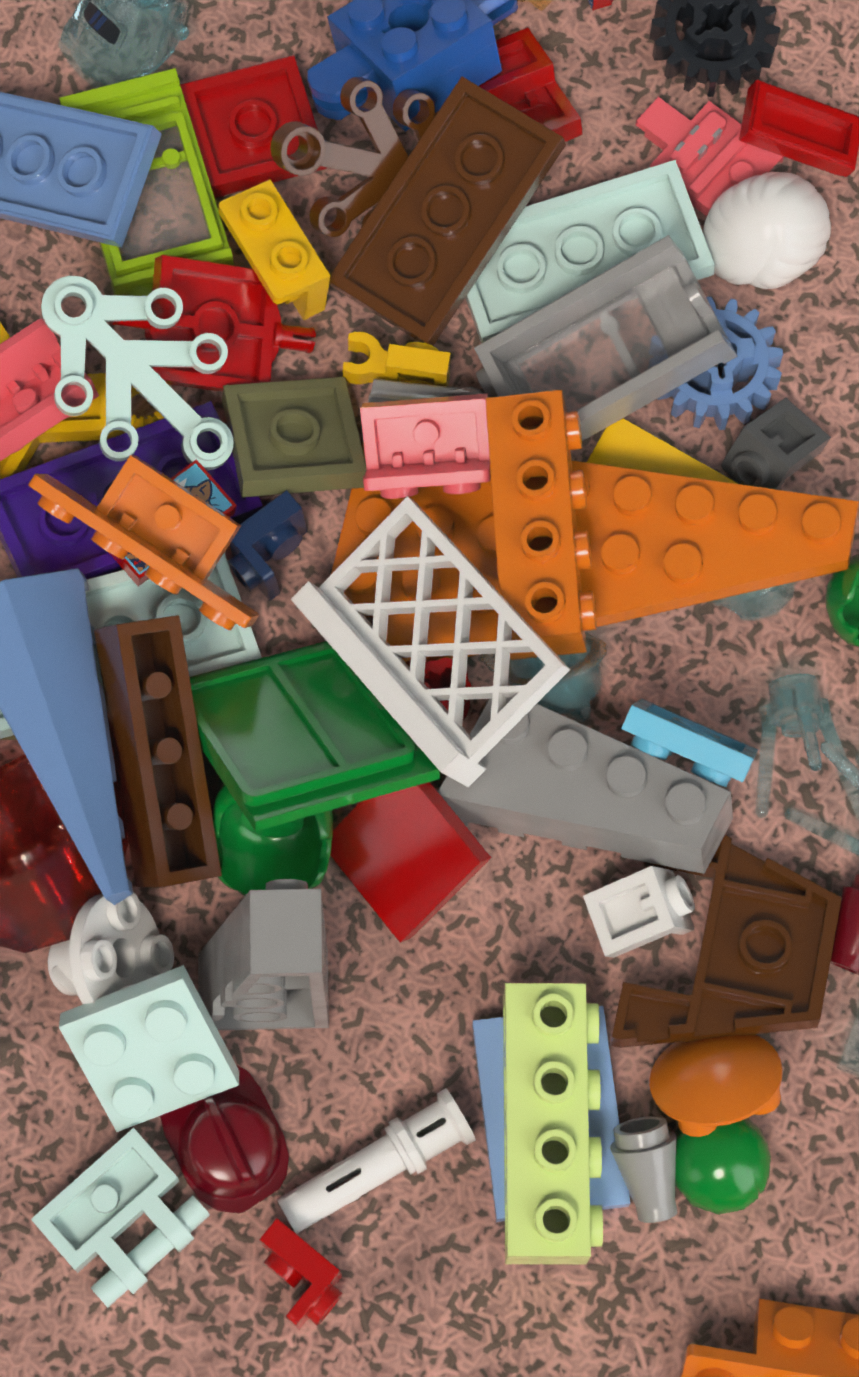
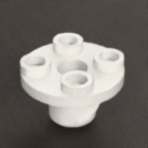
(109, 950)

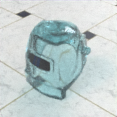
(122, 38)

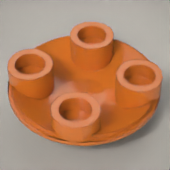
(716, 1081)

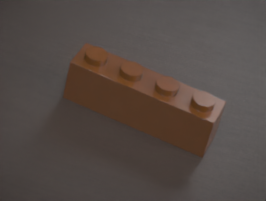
(157, 752)

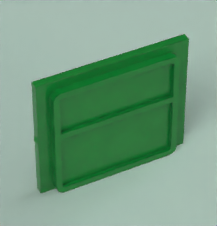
(301, 736)

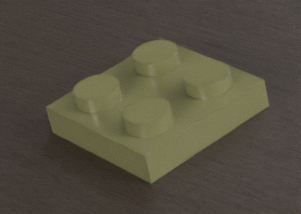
(294, 436)

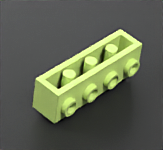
(548, 1124)

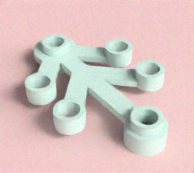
(130, 364)

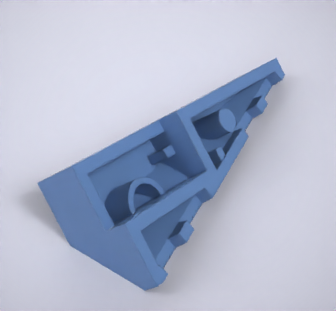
(61, 714)

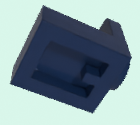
(266, 535)

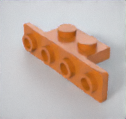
(160, 526)
(786, 1343)

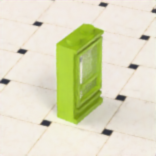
(177, 202)

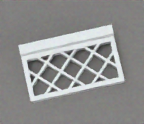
(402, 687)

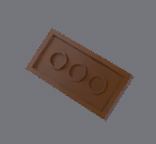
(446, 212)

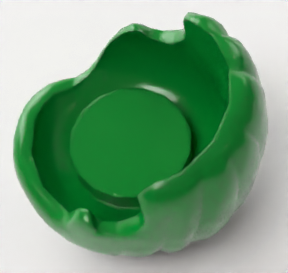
(280, 852)

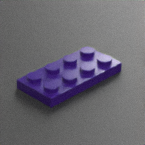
(46, 544)

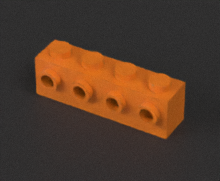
(536, 517)

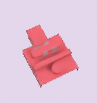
(704, 150)

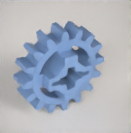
(713, 396)

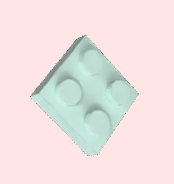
(149, 1048)

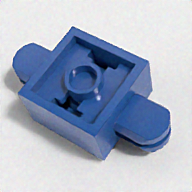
(408, 47)

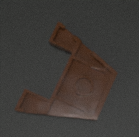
(757, 963)

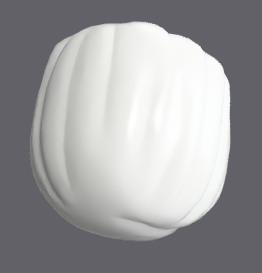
(767, 230)

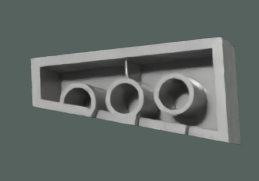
(592, 792)
(268, 962)

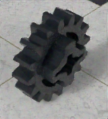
(714, 41)

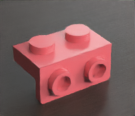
(27, 387)
(426, 445)

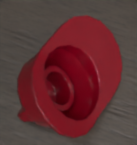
(229, 1146)

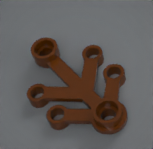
(379, 165)

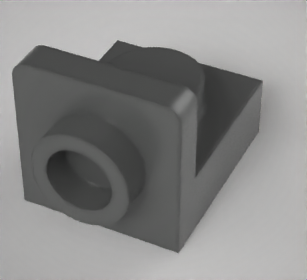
(774, 447)

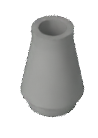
(648, 1166)

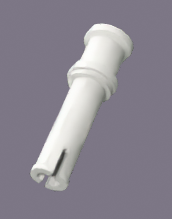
(379, 1161)

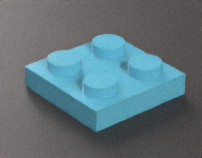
(664, 732)

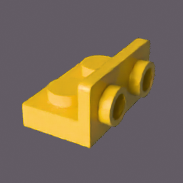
(277, 248)

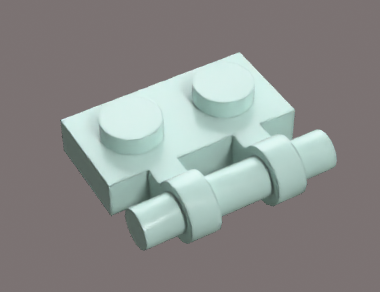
(108, 1201)

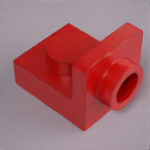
(296, 1260)

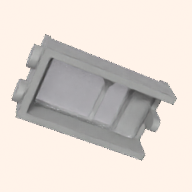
(612, 340)

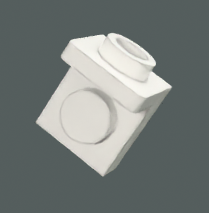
(640, 910)

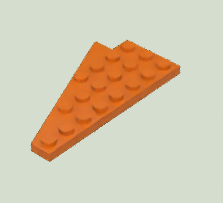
(652, 545)

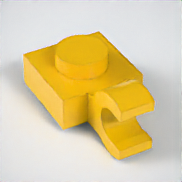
(407, 363)

